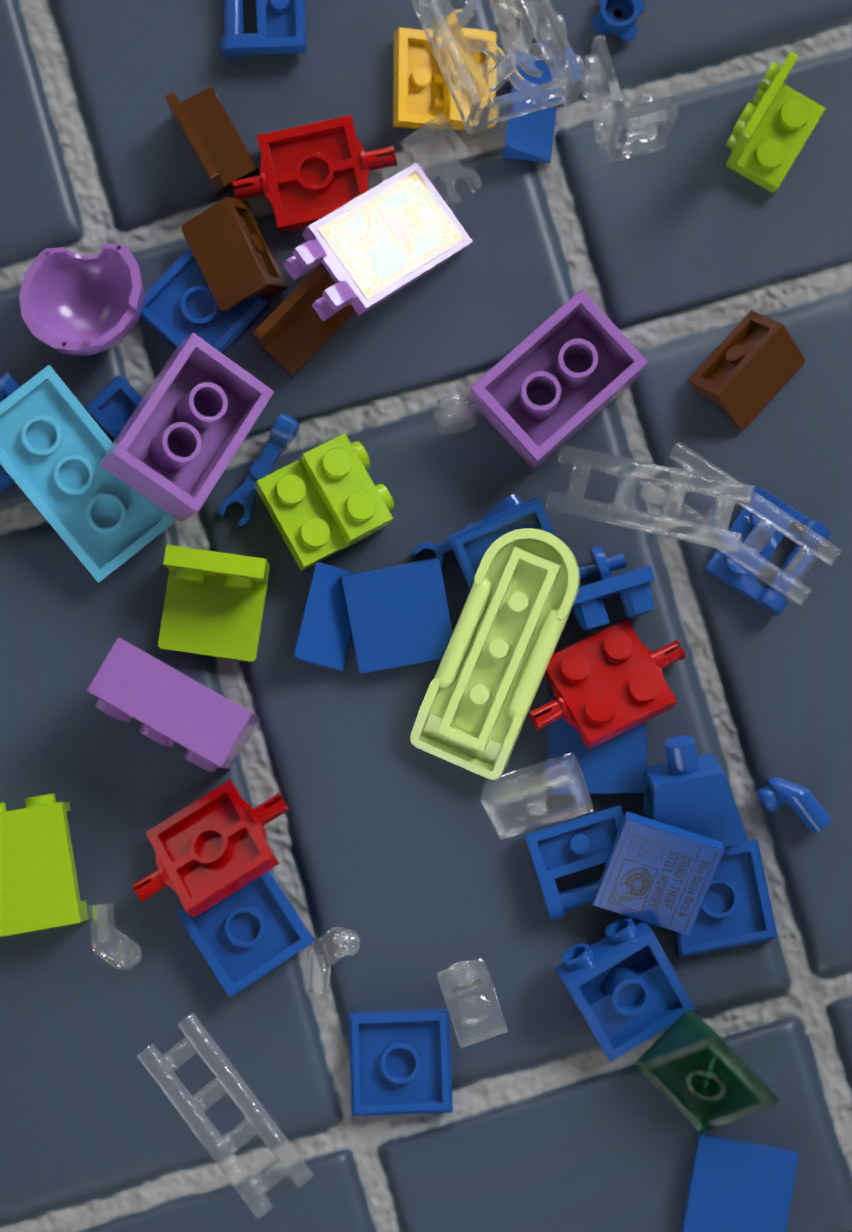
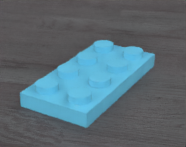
(55, 458)

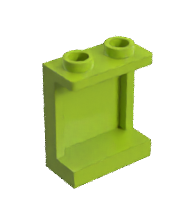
(38, 868)

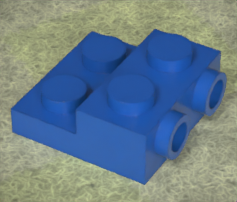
(624, 986)

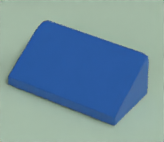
(532, 134)
(325, 621)

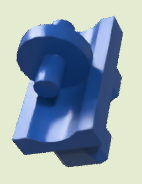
(630, 586)

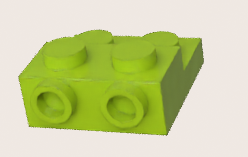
(325, 501)

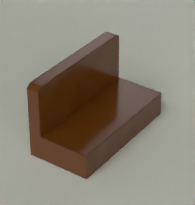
(212, 139)
(233, 253)
(294, 328)
(748, 368)

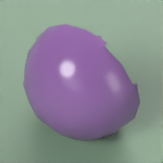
(82, 300)

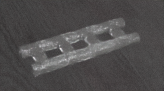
(772, 520)
(667, 523)
(256, 1122)

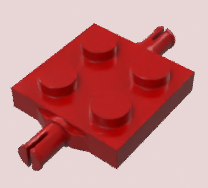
(312, 171)
(608, 684)
(211, 848)

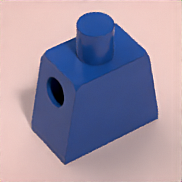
(692, 794)

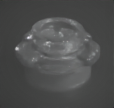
(454, 414)

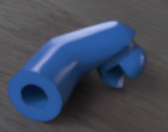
(796, 797)

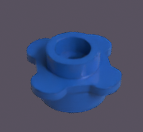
(623, 26)

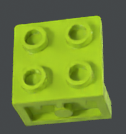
(772, 128)
(213, 603)

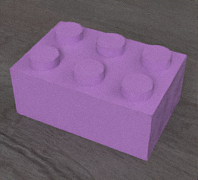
(557, 379)
(187, 428)
(171, 707)

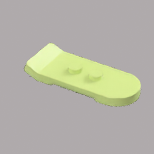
(498, 652)

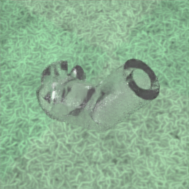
(109, 942)
(325, 953)

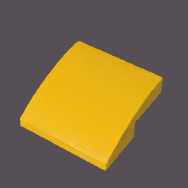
(419, 83)

